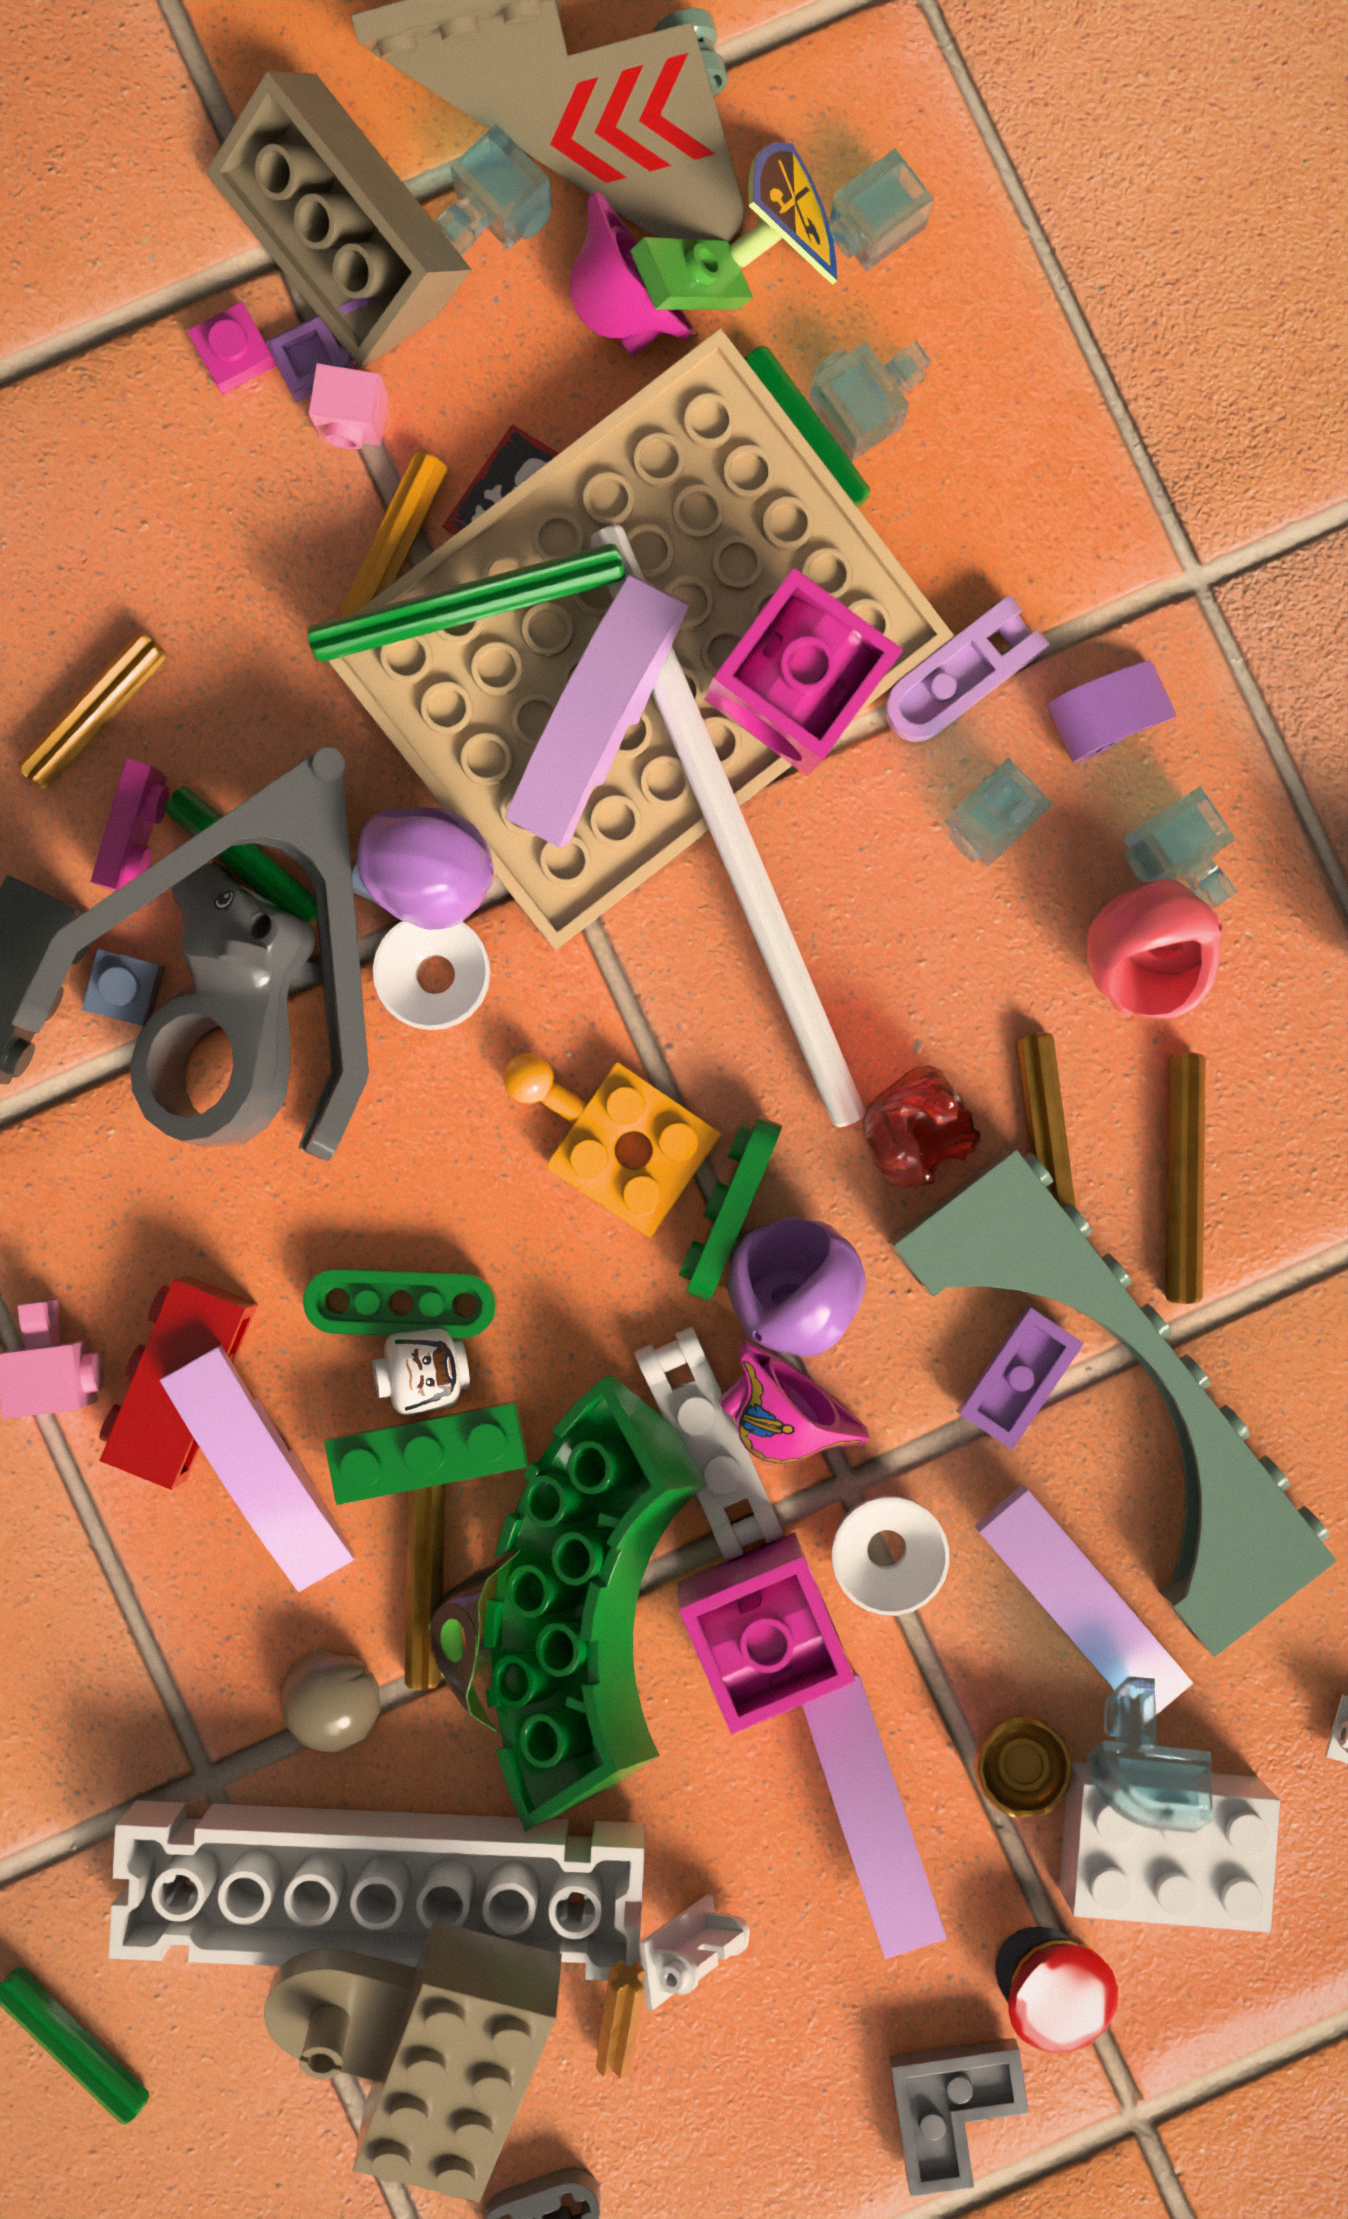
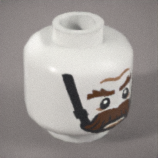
(421, 1371)

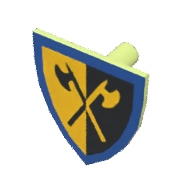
(786, 209)

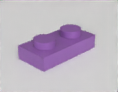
(1019, 1377)

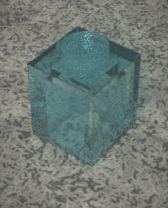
(879, 210)

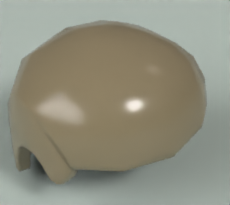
(329, 1700)

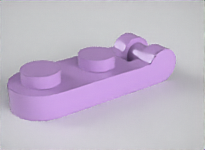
(961, 673)

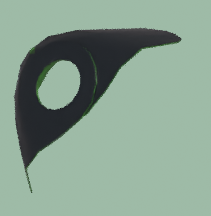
(458, 1610)

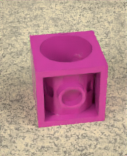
(801, 672)
(763, 1633)

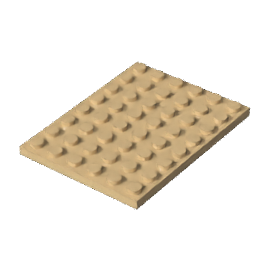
(717, 514)

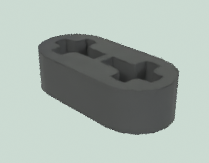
(543, 2195)

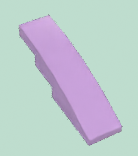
(596, 709)
(258, 1468)
(1079, 1596)
(874, 1820)

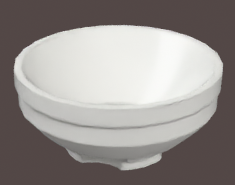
(397, 974)
(895, 1587)

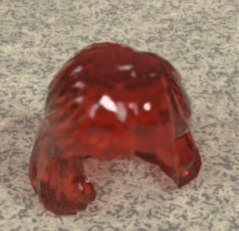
(918, 1127)

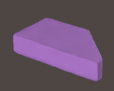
(307, 345)

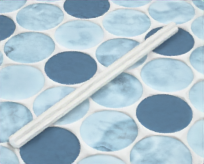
(747, 872)

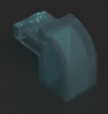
(1147, 1781)

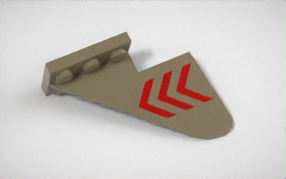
(608, 119)

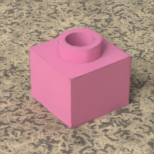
(348, 406)

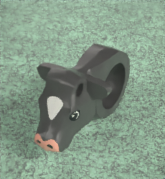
(242, 965)

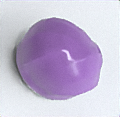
(425, 865)
(796, 1285)

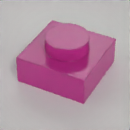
(232, 348)

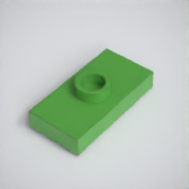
(690, 274)

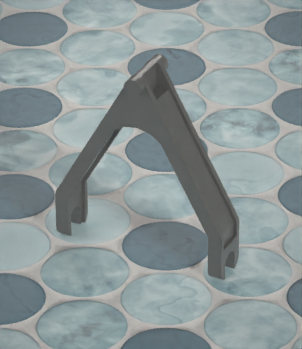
(308, 822)

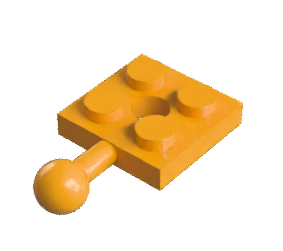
(588, 1150)

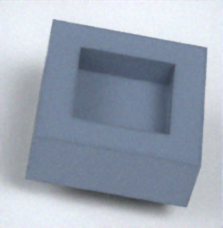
(123, 987)

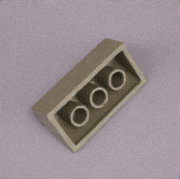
(335, 215)

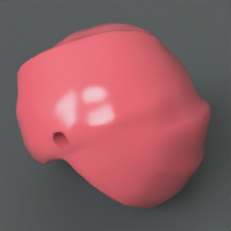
(1155, 950)

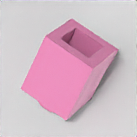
(47, 1373)

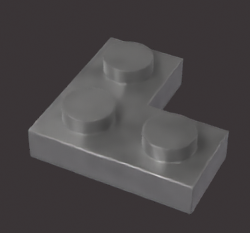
(940, 2094)

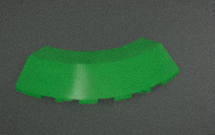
(571, 1600)

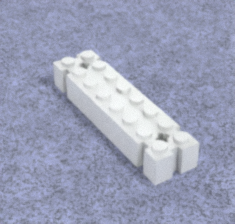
(368, 1884)

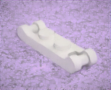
(712, 1441)

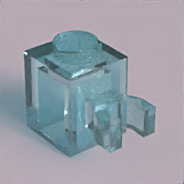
(497, 192)
(862, 397)
(996, 814)
(1181, 844)

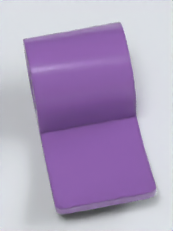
(1110, 710)

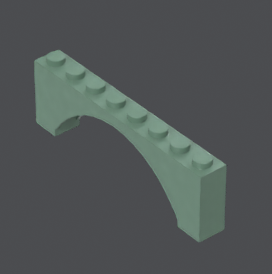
(1240, 1533)

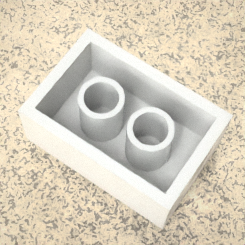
(1173, 1877)

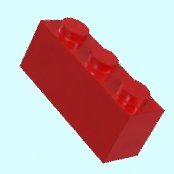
(147, 1430)

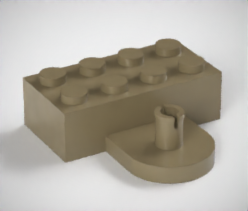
(438, 2039)

